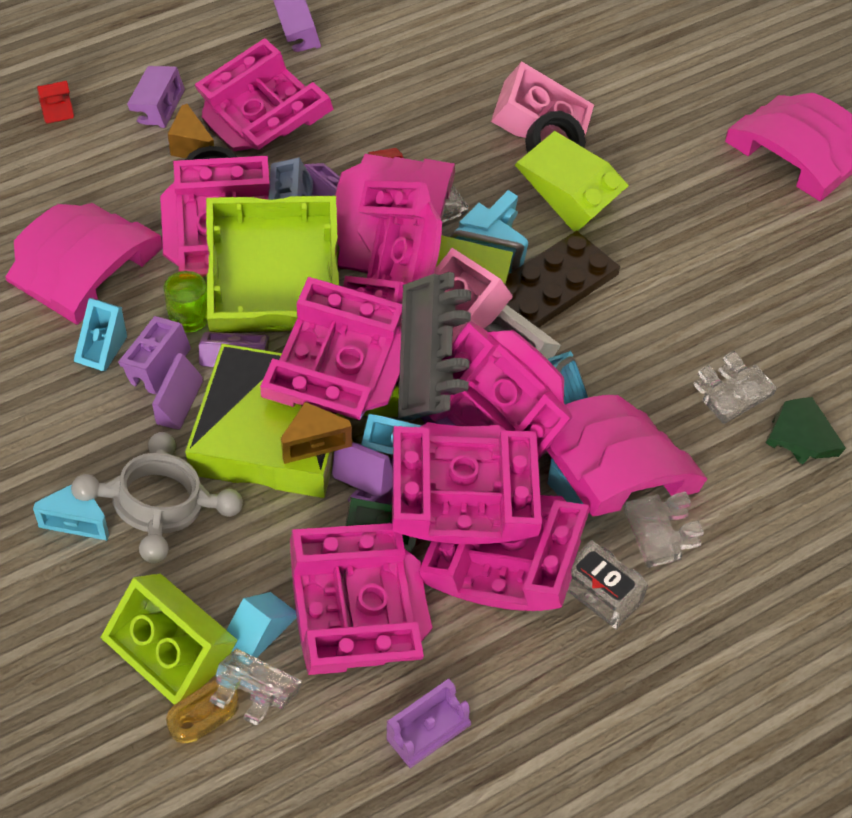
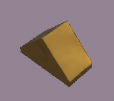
(187, 133)
(314, 433)

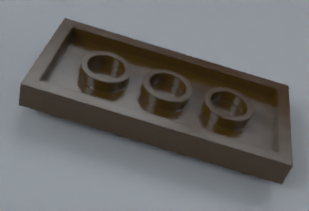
(559, 278)

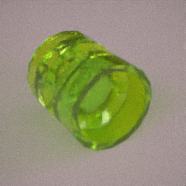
(186, 300)

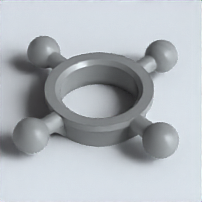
(151, 518)

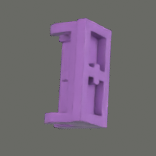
(297, 23)
(157, 95)
(154, 353)
(428, 723)

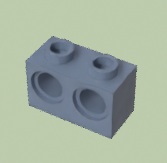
(289, 179)

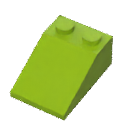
(571, 179)

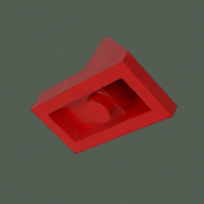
(55, 102)

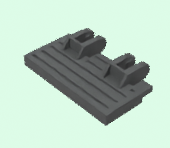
(425, 340)

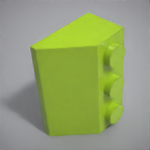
(167, 637)

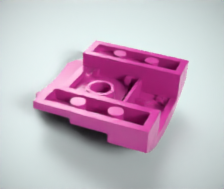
(258, 99)
(806, 133)
(185, 203)
(357, 230)
(404, 241)
(73, 252)
(339, 352)
(507, 386)
(616, 451)
(465, 484)
(513, 574)
(357, 597)

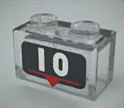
(606, 584)

